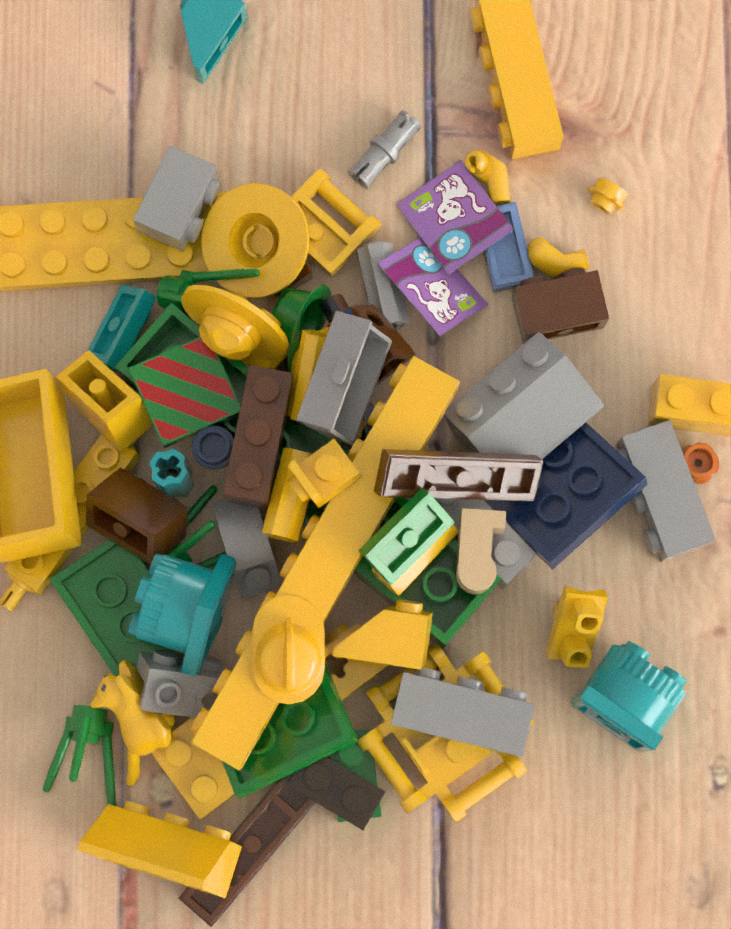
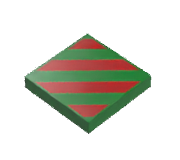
(185, 391)

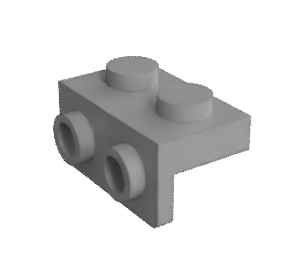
(174, 692)

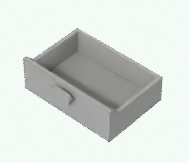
(344, 378)

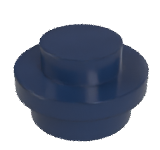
(212, 447)

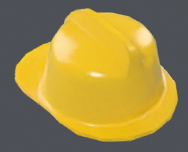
(288, 649)

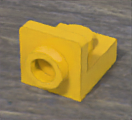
(323, 474)

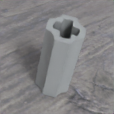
(379, 287)

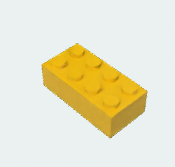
(35, 469)

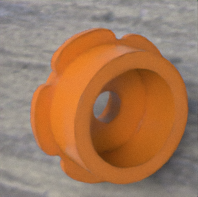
(709, 461)

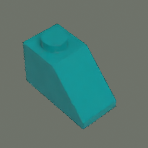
(210, 30)

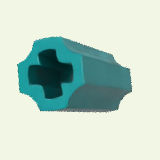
(173, 462)

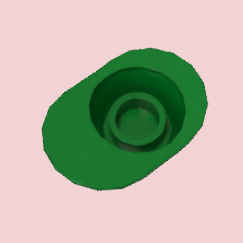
(300, 311)

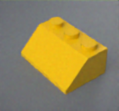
(163, 847)

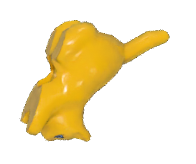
(140, 729)

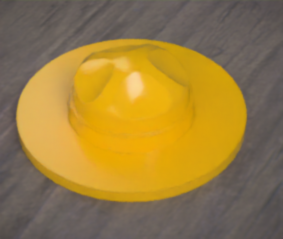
(258, 230)
(233, 324)

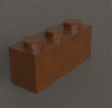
(258, 437)

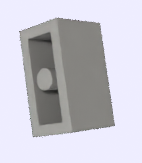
(177, 199)

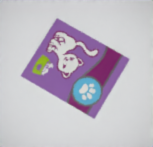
(455, 217)
(438, 296)

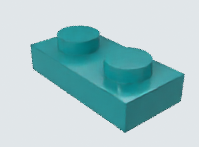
(121, 324)

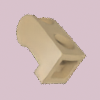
(474, 563)

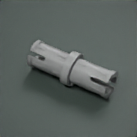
(384, 149)

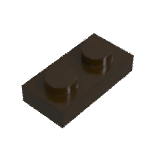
(338, 791)

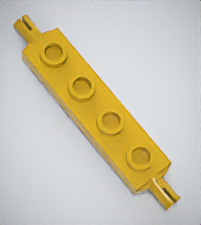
(34, 572)

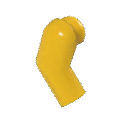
(490, 171)
(552, 261)

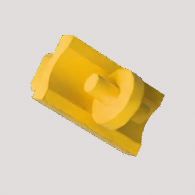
(576, 626)

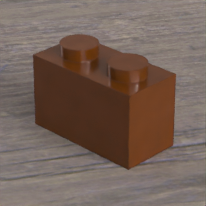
(560, 305)
(136, 515)

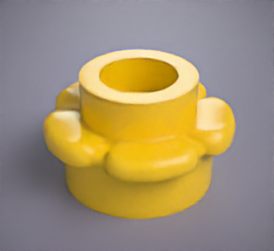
(607, 196)

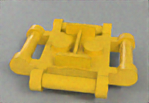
(437, 757)

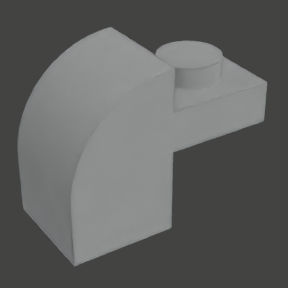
(243, 540)

